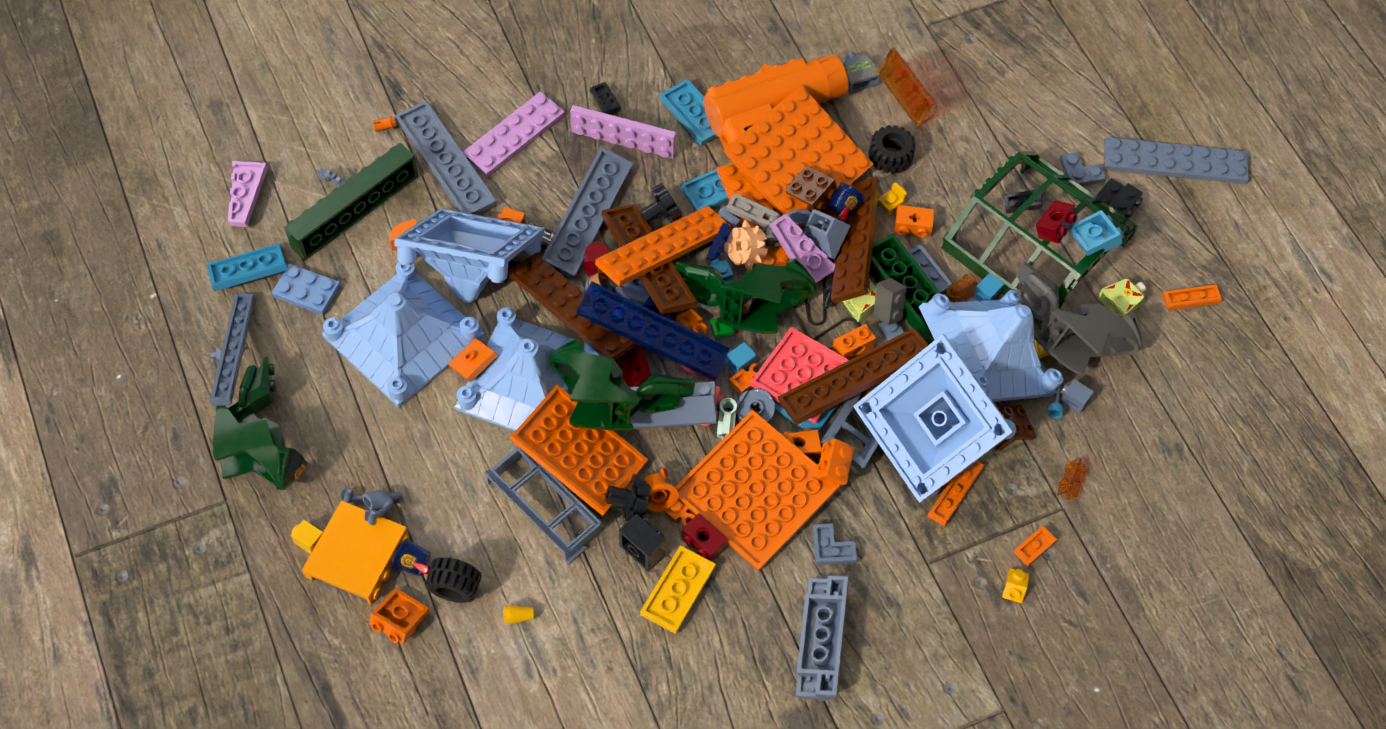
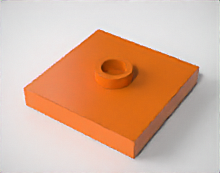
(472, 360)

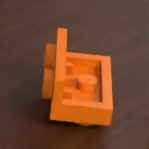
(835, 461)

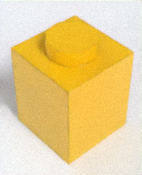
(306, 536)

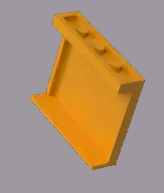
(355, 553)

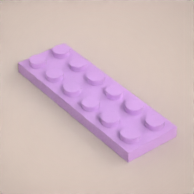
(623, 131)
(513, 134)

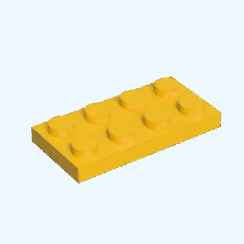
(677, 589)

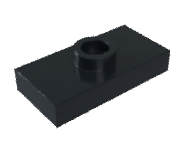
(605, 98)

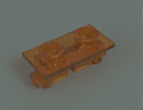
(1074, 472)

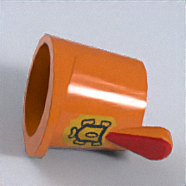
(662, 493)

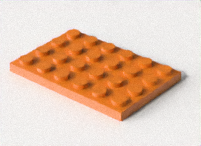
(575, 455)

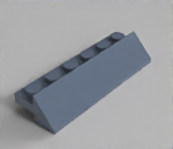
(692, 410)
(822, 638)

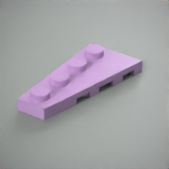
(246, 186)
(801, 247)

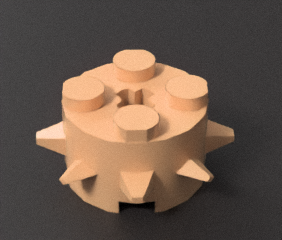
(746, 245)

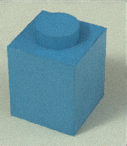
(988, 288)
(741, 358)

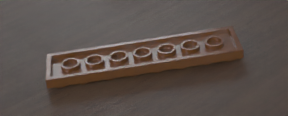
(855, 253)
(663, 283)
(563, 300)
(851, 377)

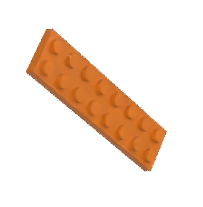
(736, 182)
(661, 246)

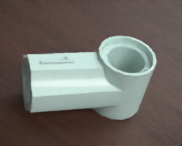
(726, 420)

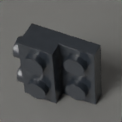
(1121, 197)

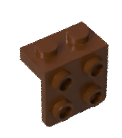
(812, 188)
(1018, 416)

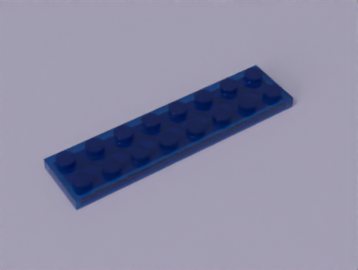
(653, 331)

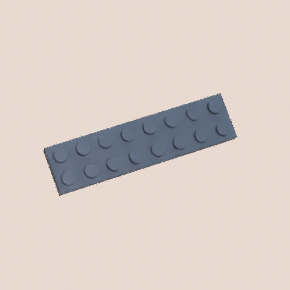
(445, 159)
(1175, 160)
(584, 213)

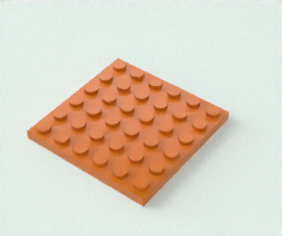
(789, 139)
(755, 489)

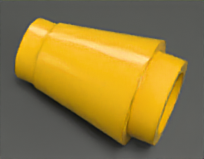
(515, 614)

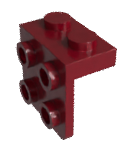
(634, 367)

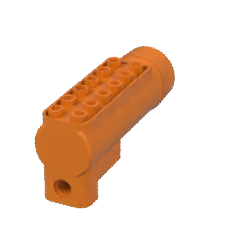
(742, 102)

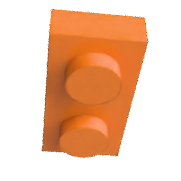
(1035, 546)

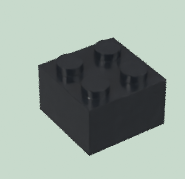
(642, 542)

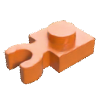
(692, 321)
(742, 379)
(679, 512)

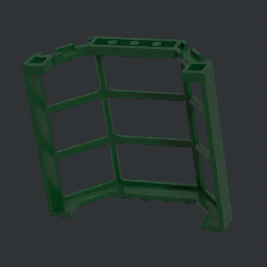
(1055, 176)

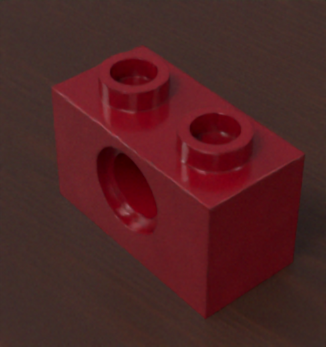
(1056, 221)
(701, 527)

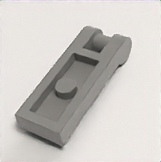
(751, 210)

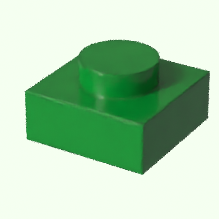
(720, 330)

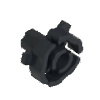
(662, 205)
(630, 500)

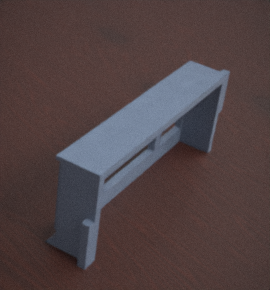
(871, 443)
(577, 546)

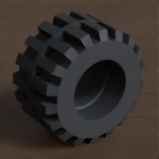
(895, 138)
(453, 580)

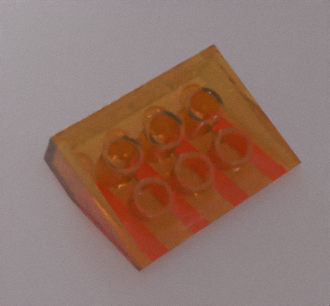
(906, 88)

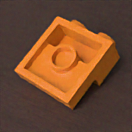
(398, 616)

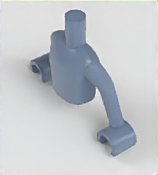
(372, 501)

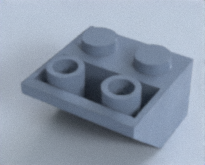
(826, 232)

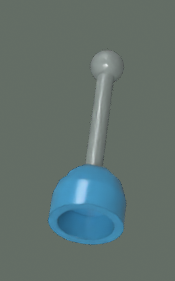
(1055, 409)

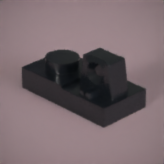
(1015, 200)

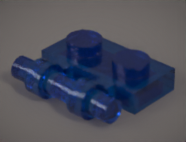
(722, 234)

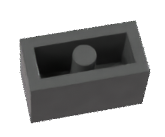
(889, 301)

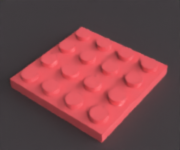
(794, 363)

